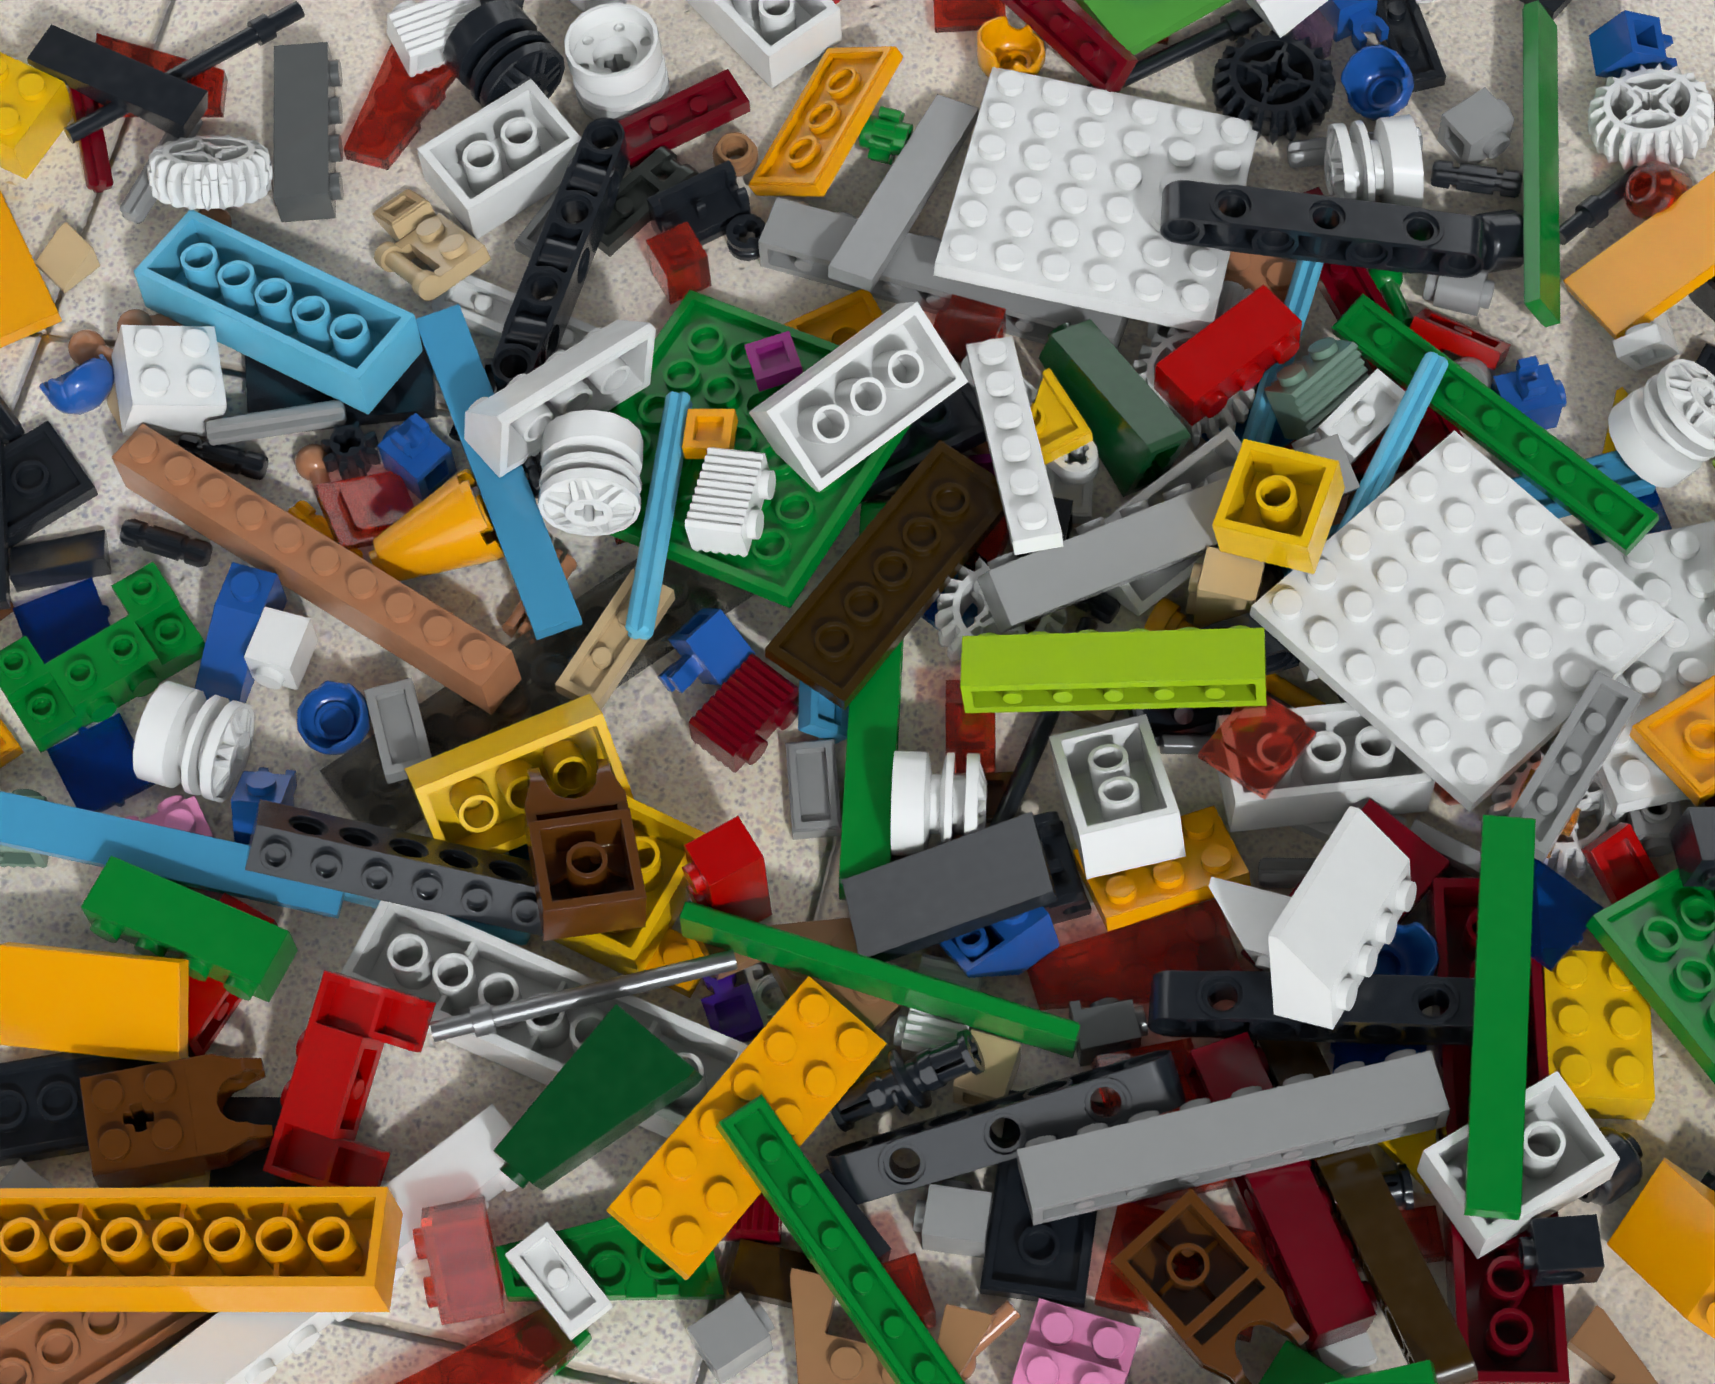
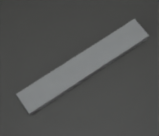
(903, 193)

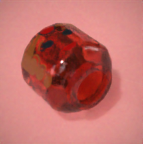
(1654, 188)

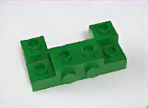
(104, 669)

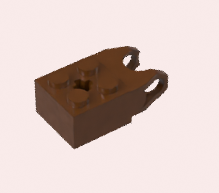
(584, 858)
(184, 1115)
(1216, 1306)

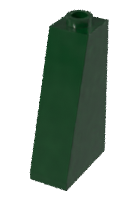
(1128, 420)
(596, 1097)

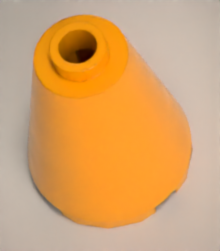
(439, 534)

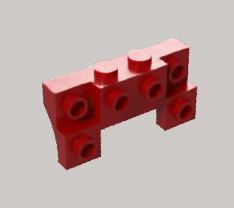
(334, 1078)

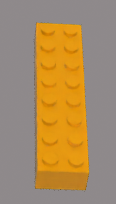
(198, 1249)

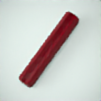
(92, 147)

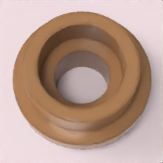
(740, 145)

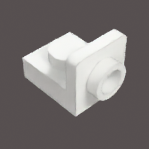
(1647, 343)

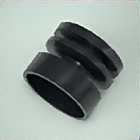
(500, 50)

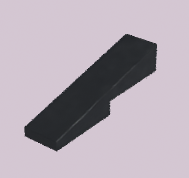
(115, 78)

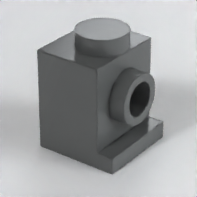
(1107, 1027)

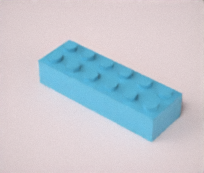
(280, 310)

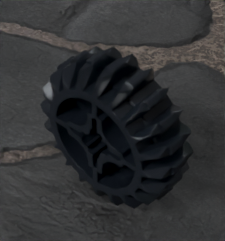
(1256, 65)

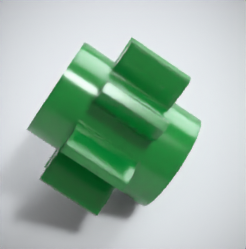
(885, 135)

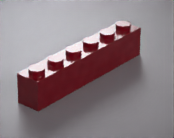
(1289, 1212)

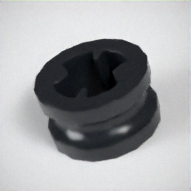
(740, 227)

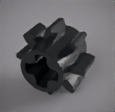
(350, 451)

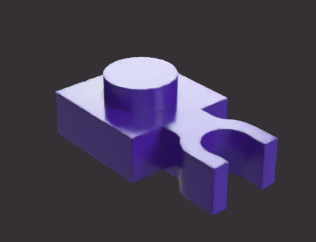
(732, 1009)

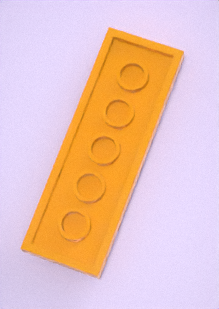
(695, 1181)

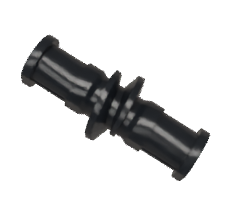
(909, 1081)

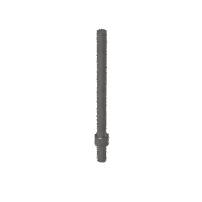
(484, 1018)

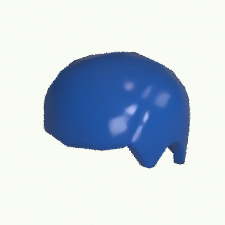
(1377, 82)
(81, 388)
(333, 718)
(1409, 953)

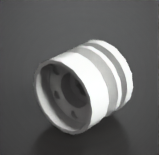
(616, 61)
(1381, 166)
(1667, 424)
(590, 473)
(193, 741)
(934, 802)

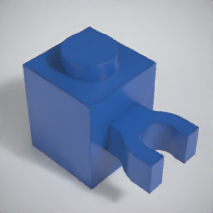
(1353, 19)
(1628, 43)
(1532, 391)
(417, 456)
(708, 650)
(252, 788)

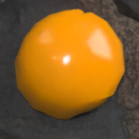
(1009, 47)

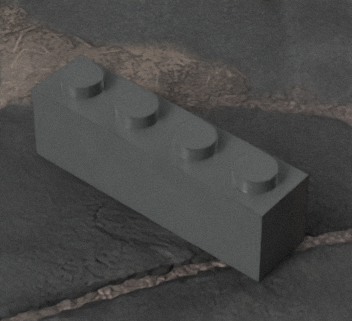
(305, 132)

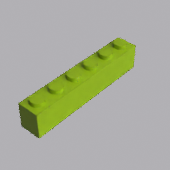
(1114, 670)

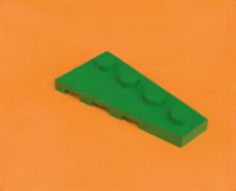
(620, 1267)

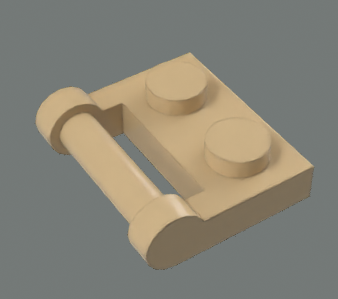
(439, 245)

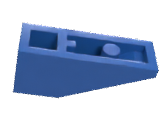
(231, 629)

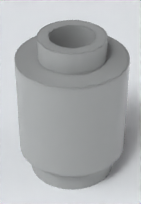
(1460, 294)

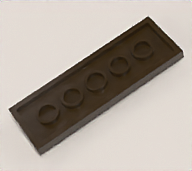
(889, 576)

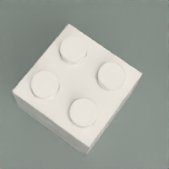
(168, 378)

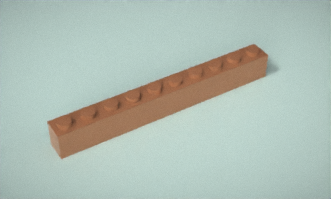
(318, 569)

